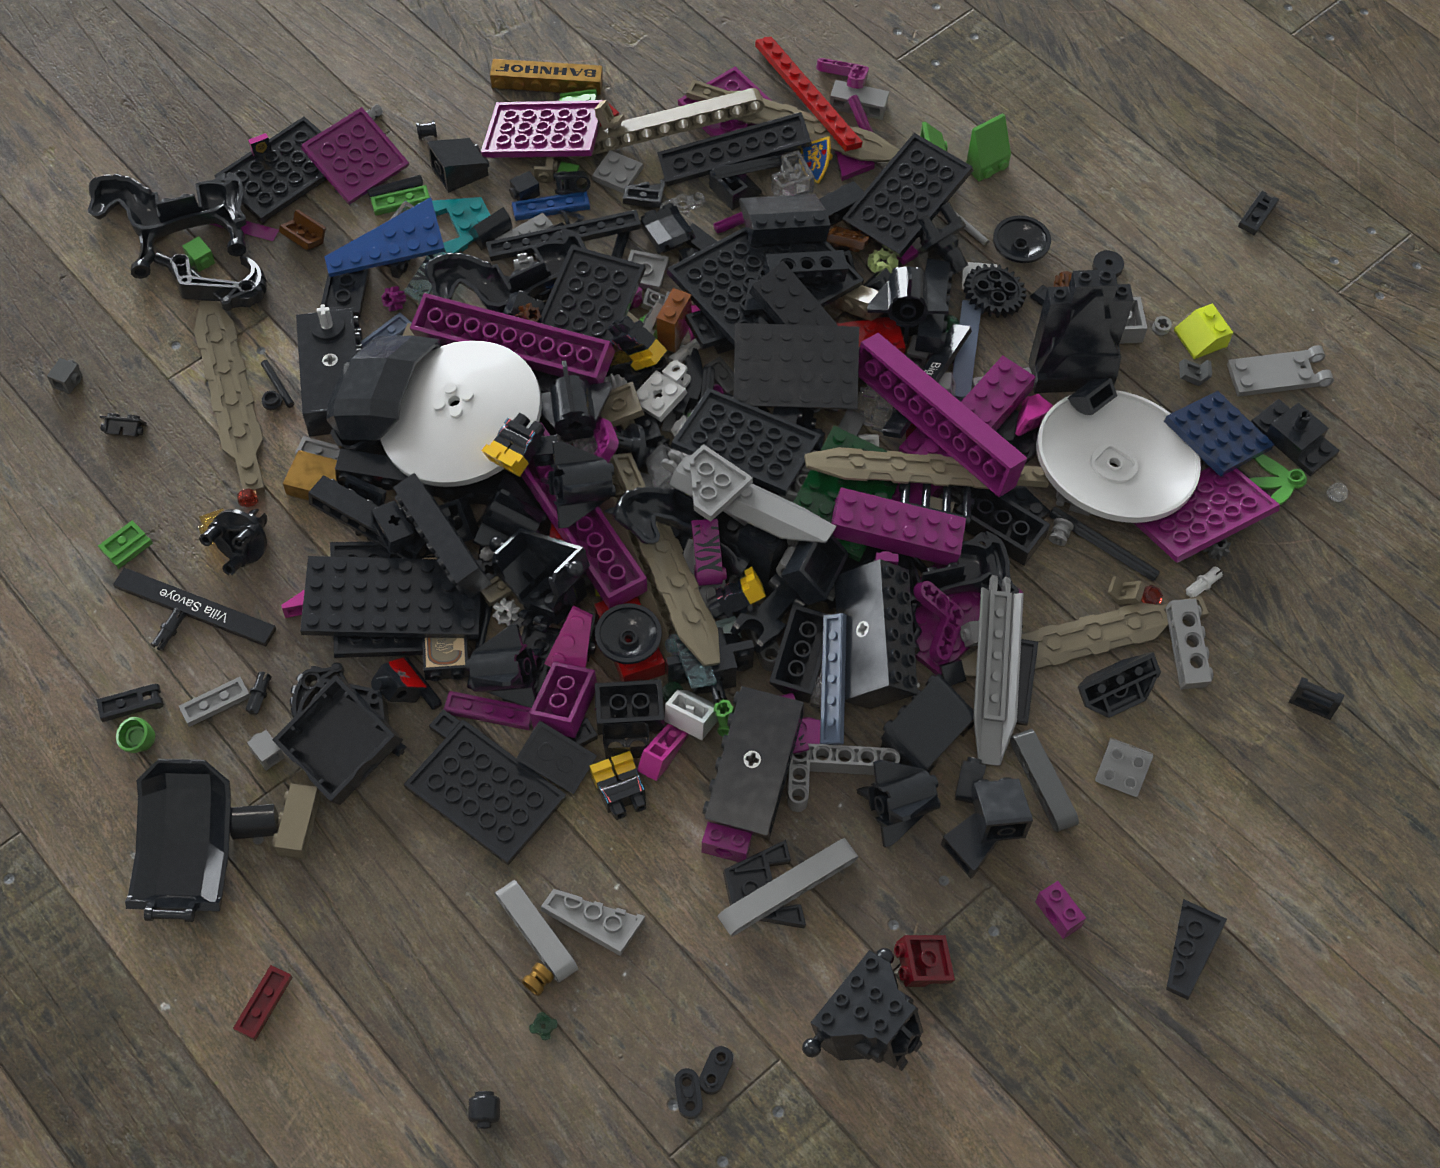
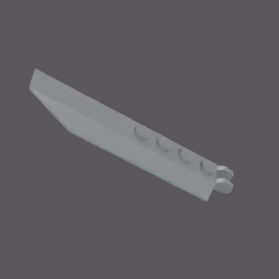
(759, 507)
(997, 670)

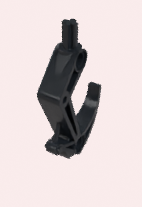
(230, 293)
(304, 694)

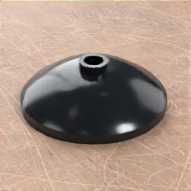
(1022, 239)
(625, 623)

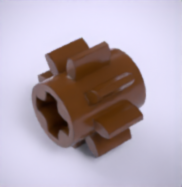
(1063, 279)
(529, 313)

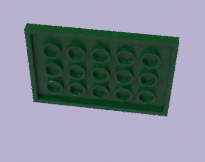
(821, 490)

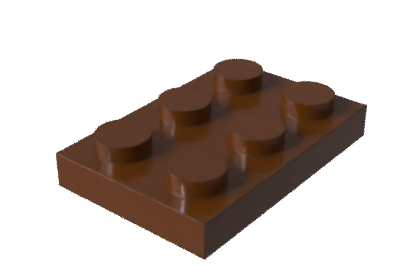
(853, 239)

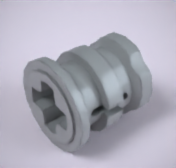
(1060, 531)

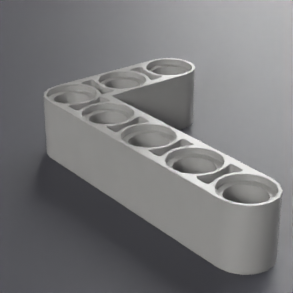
(831, 764)

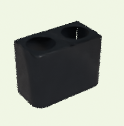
(619, 732)

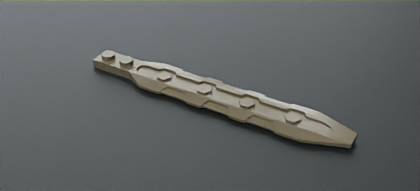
(873, 146)
(230, 394)
(905, 468)
(673, 578)
(1094, 634)

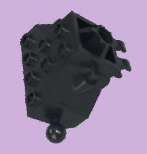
(542, 574)
(868, 1017)

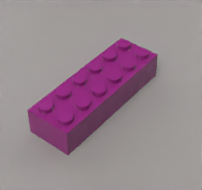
(898, 527)

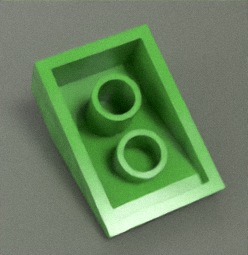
(989, 148)

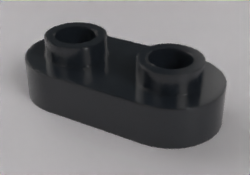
(716, 1069)
(688, 1094)

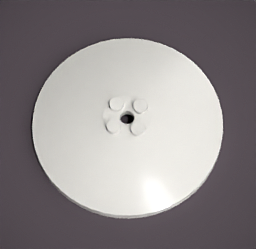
(446, 441)
(1153, 463)

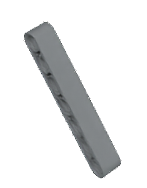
(787, 887)

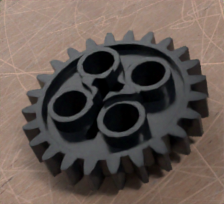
(994, 290)

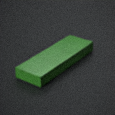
(392, 201)

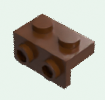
(304, 231)

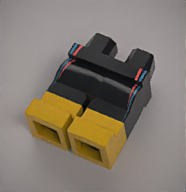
(636, 342)
(515, 444)
(736, 595)
(619, 793)

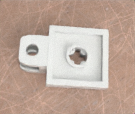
(669, 385)

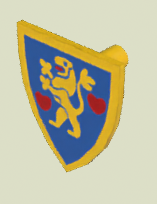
(818, 157)

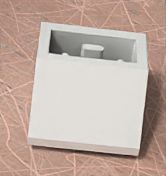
(690, 713)

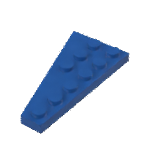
(399, 239)

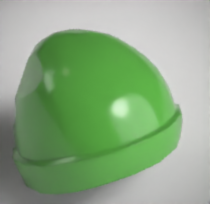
(135, 735)

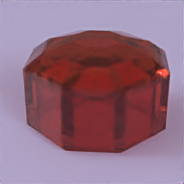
(247, 497)
(1151, 595)

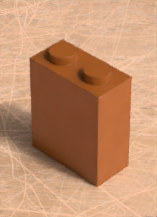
(671, 319)

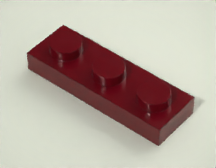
(262, 1002)

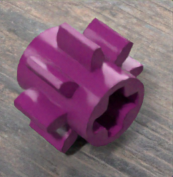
(393, 298)

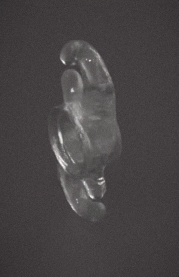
(692, 204)

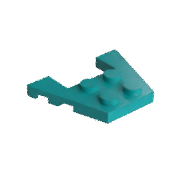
(464, 215)

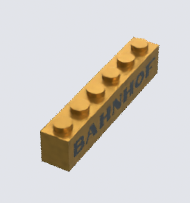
(545, 76)

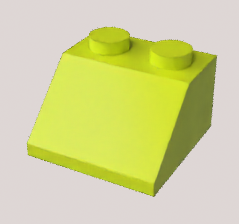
(1204, 331)

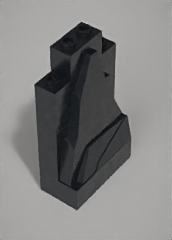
(1080, 332)

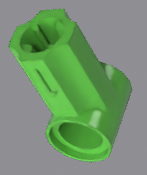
(722, 712)

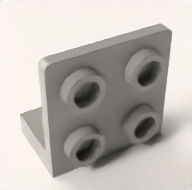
(1124, 767)

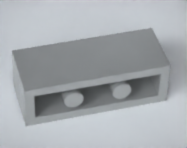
(873, 100)

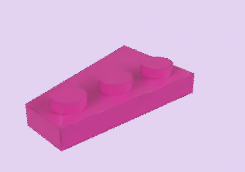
(573, 640)

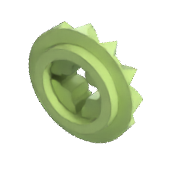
(874, 258)

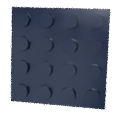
(1219, 433)

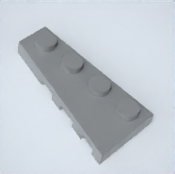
(599, 923)

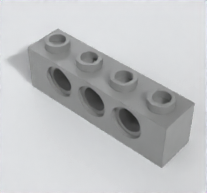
(1188, 675)

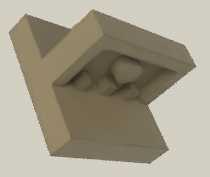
(622, 406)

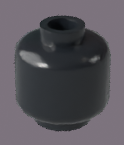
(484, 1109)

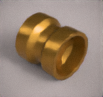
(537, 979)

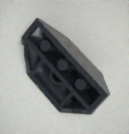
(1120, 685)

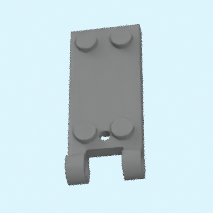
(1278, 372)

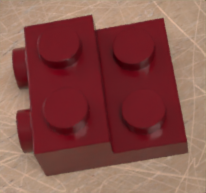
(924, 960)

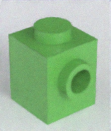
(199, 254)

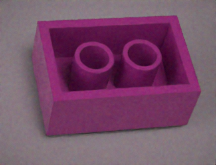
(564, 698)

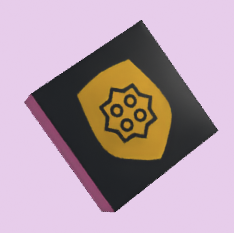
(260, 145)

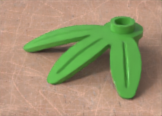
(1284, 479)

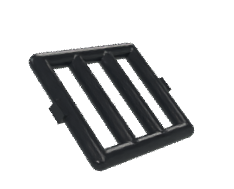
(968, 502)

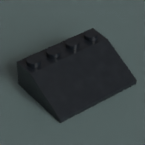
(785, 219)

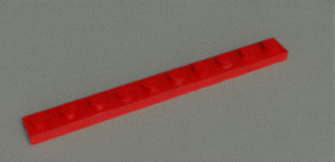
(808, 94)

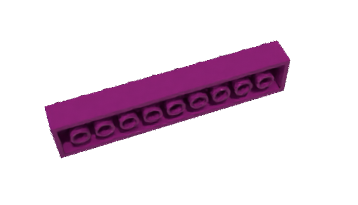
(536, 343)
(992, 401)
(940, 415)
(611, 565)

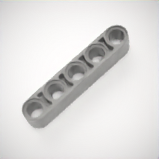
(536, 931)

